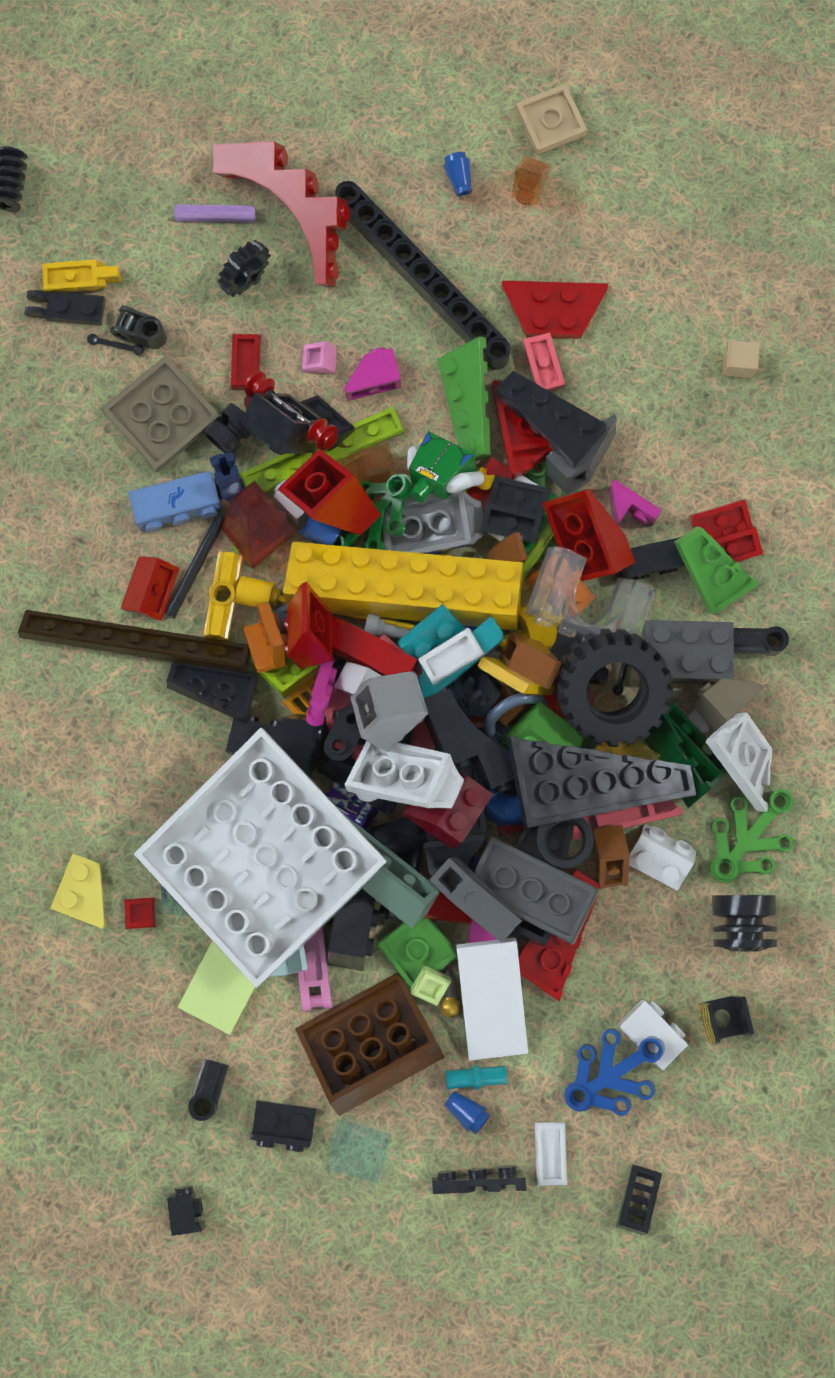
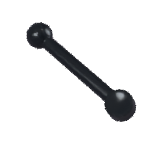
(93, 339)
(618, 688)

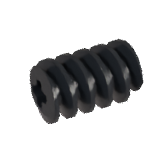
(10, 177)

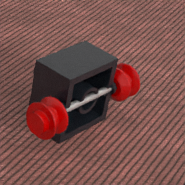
(284, 420)

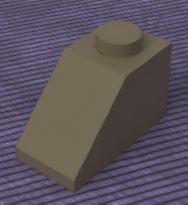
(724, 700)

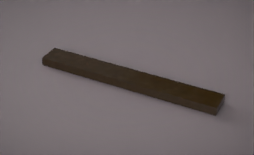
(134, 641)

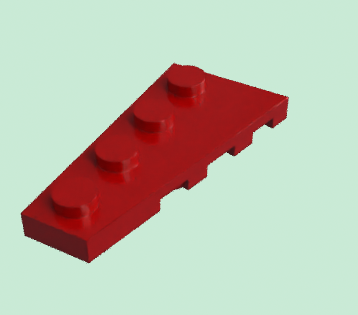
(551, 965)

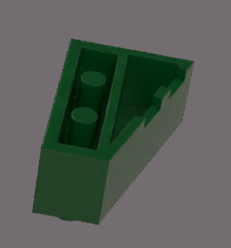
(683, 743)

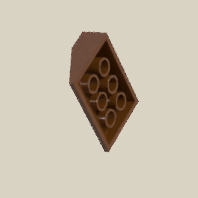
(369, 1044)

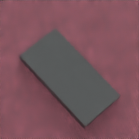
(536, 889)

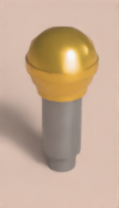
(450, 1005)

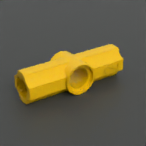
(225, 579)

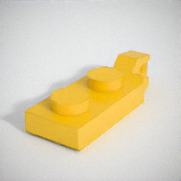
(78, 276)

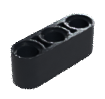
(651, 559)

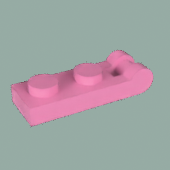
(316, 974)

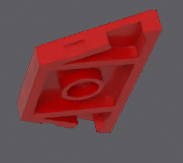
(554, 307)
(521, 444)

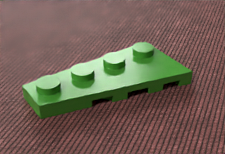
(466, 396)

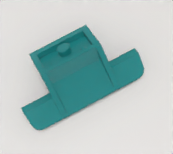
(436, 630)

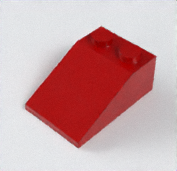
(589, 530)

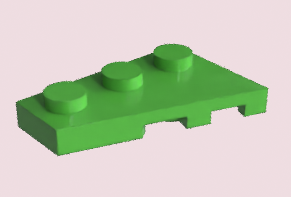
(712, 570)

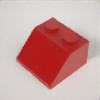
(308, 628)

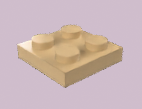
(551, 119)

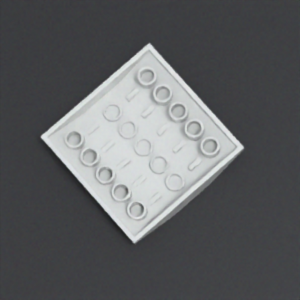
(260, 858)

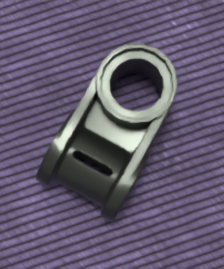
(134, 327)

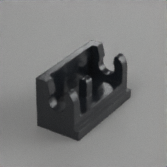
(474, 691)

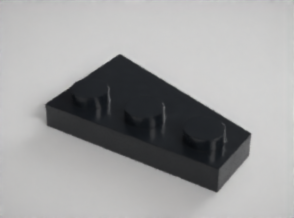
(449, 1182)

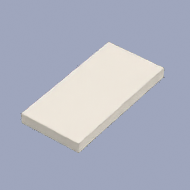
(492, 999)

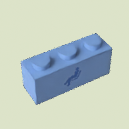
(175, 501)

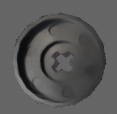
(744, 921)

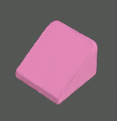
(319, 358)

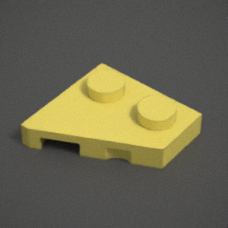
(81, 892)

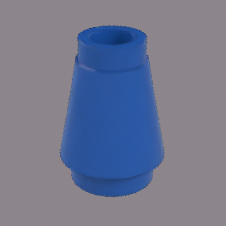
(458, 171)
(467, 1112)

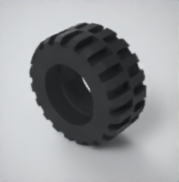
(634, 718)

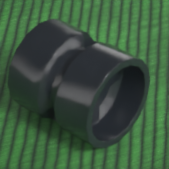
(229, 430)

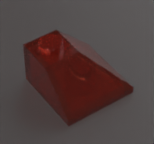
(256, 525)

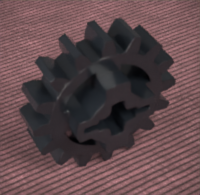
(244, 268)

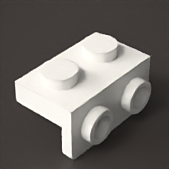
(662, 856)

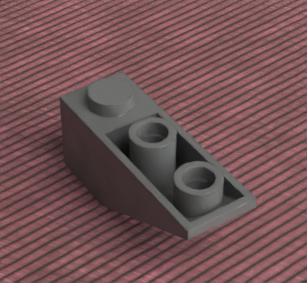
(571, 479)
(475, 898)

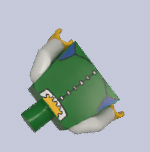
(443, 469)

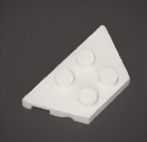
(744, 756)

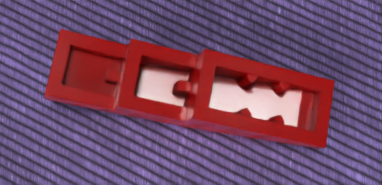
(368, 650)

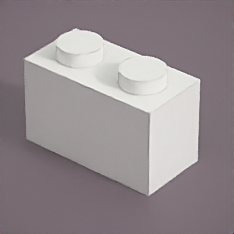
(647, 1021)

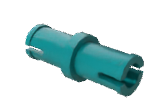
(476, 1077)

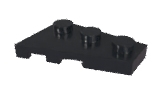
(216, 688)

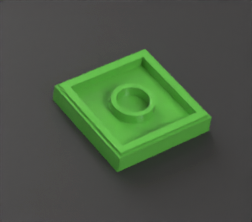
(417, 946)

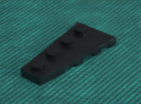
(558, 421)

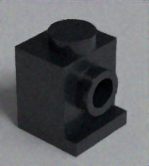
(185, 1211)

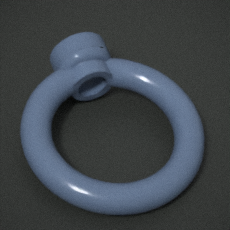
(492, 729)

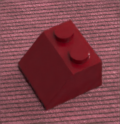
(453, 823)

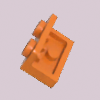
(265, 640)

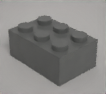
(693, 649)

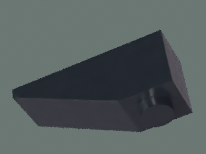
(303, 741)

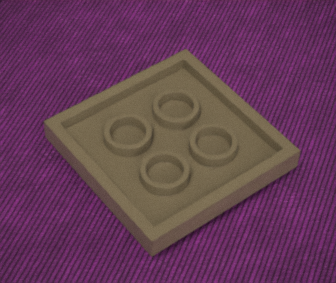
(161, 413)

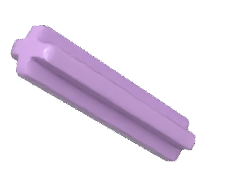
(215, 213)

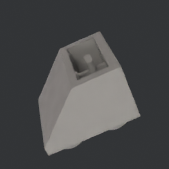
(388, 708)

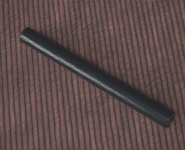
(195, 566)

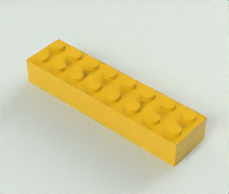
(407, 583)

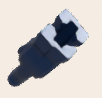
(226, 475)

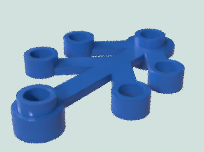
(610, 1076)

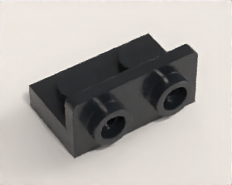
(283, 1125)

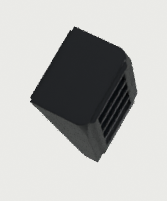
(629, 1225)

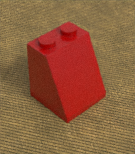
(330, 494)

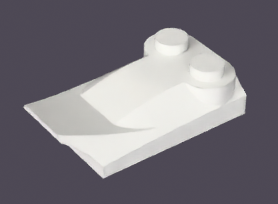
(405, 776)

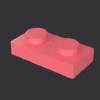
(543, 362)

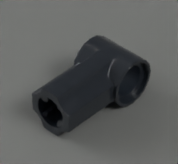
(755, 640)
(208, 1086)

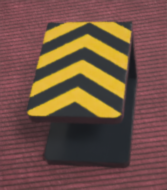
(740, 1018)

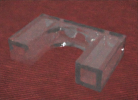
(555, 601)

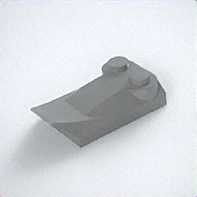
(437, 524)

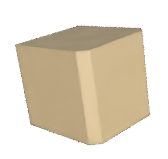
(741, 359)

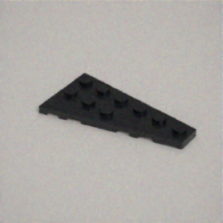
(577, 782)

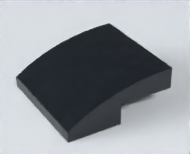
(515, 508)

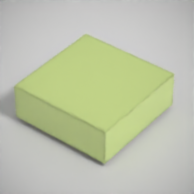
(430, 985)

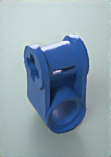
(320, 532)

